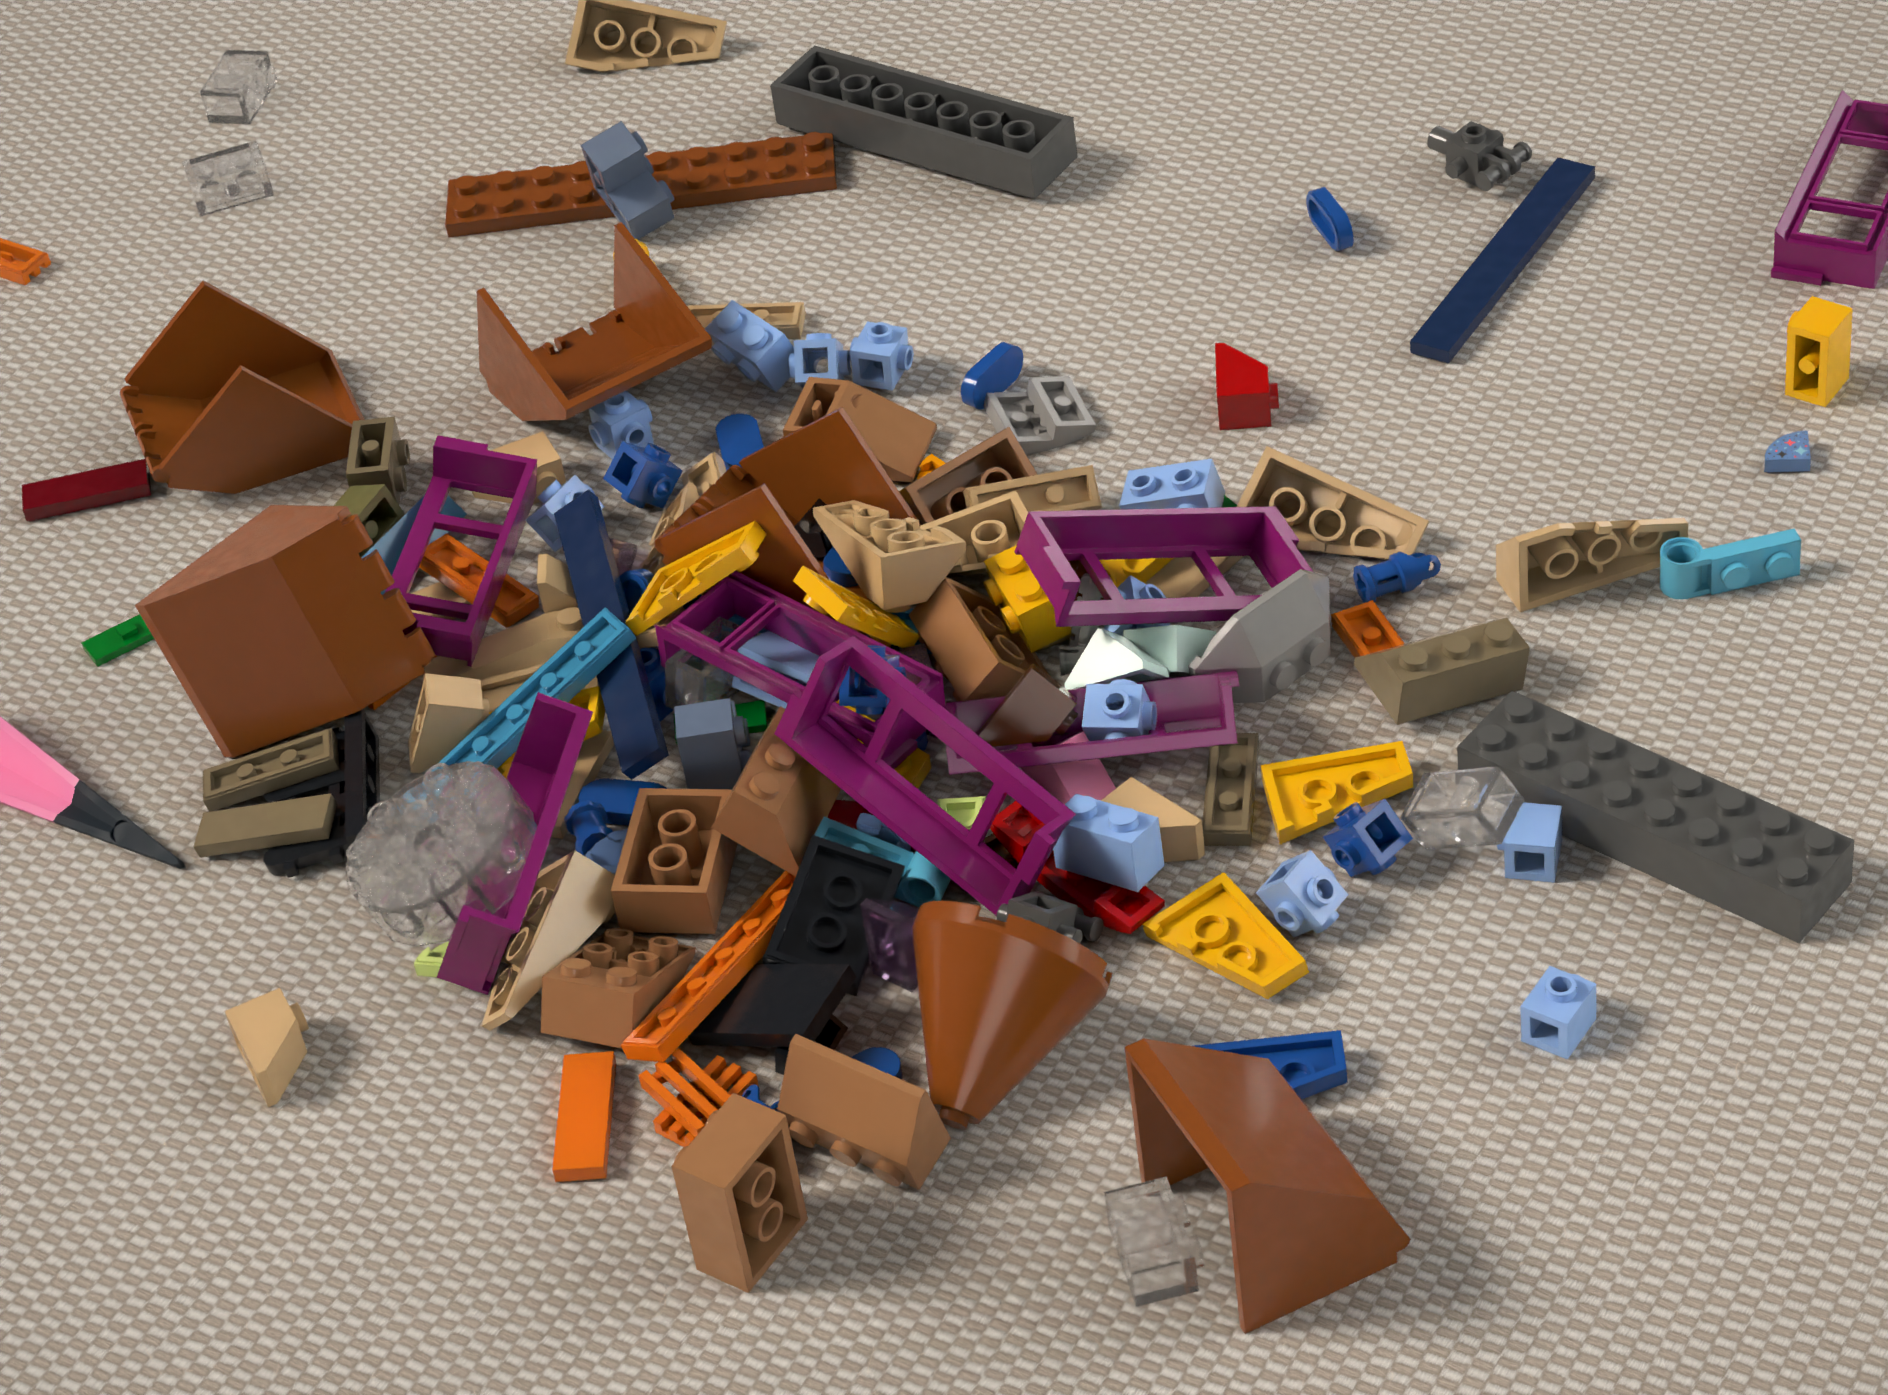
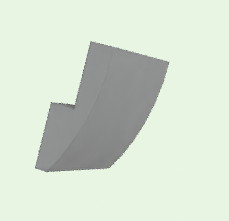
(1043, 416)

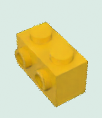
(1818, 351)
(1023, 600)

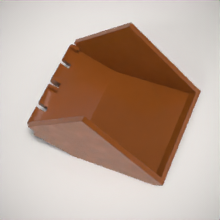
(628, 346)
(236, 399)
(777, 490)
(285, 627)
(1293, 1197)

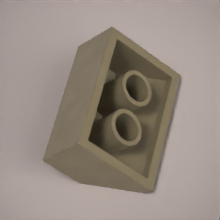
(1447, 670)

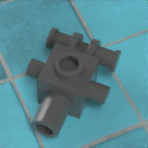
(1478, 154)
(1053, 914)

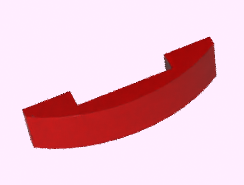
(1117, 906)

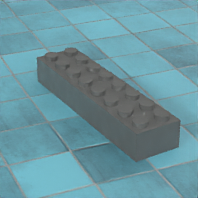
(925, 121)
(1666, 817)

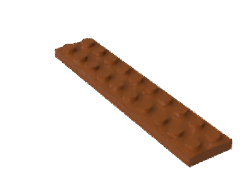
(693, 176)

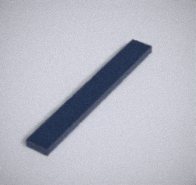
(1502, 260)
(624, 680)

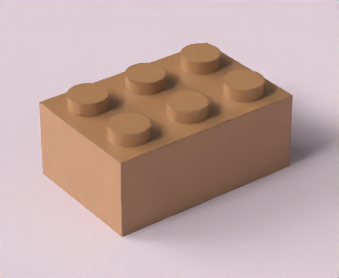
(673, 863)
(740, 1192)

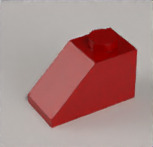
(1243, 390)

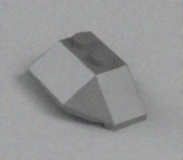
(1273, 638)

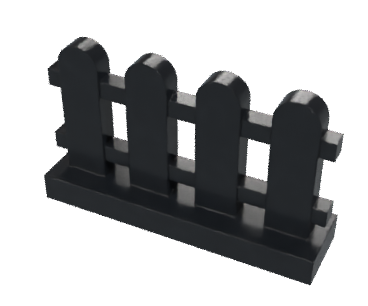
(357, 777)

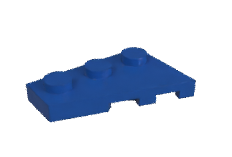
(1306, 1061)

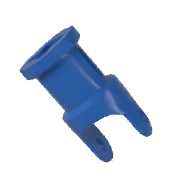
(1397, 573)
(587, 823)

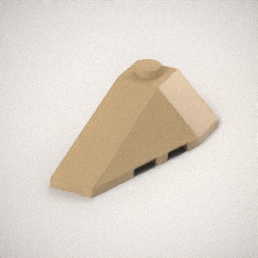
(640, 35)
(1330, 512)
(889, 557)
(516, 647)
(563, 912)

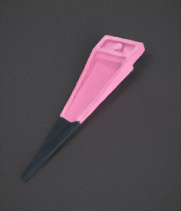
(47, 790)

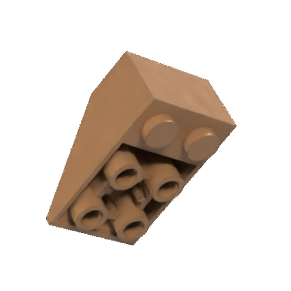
(891, 431)
(611, 986)

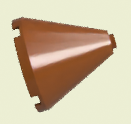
(994, 1002)

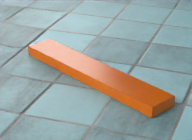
(709, 979)

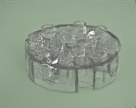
(438, 846)

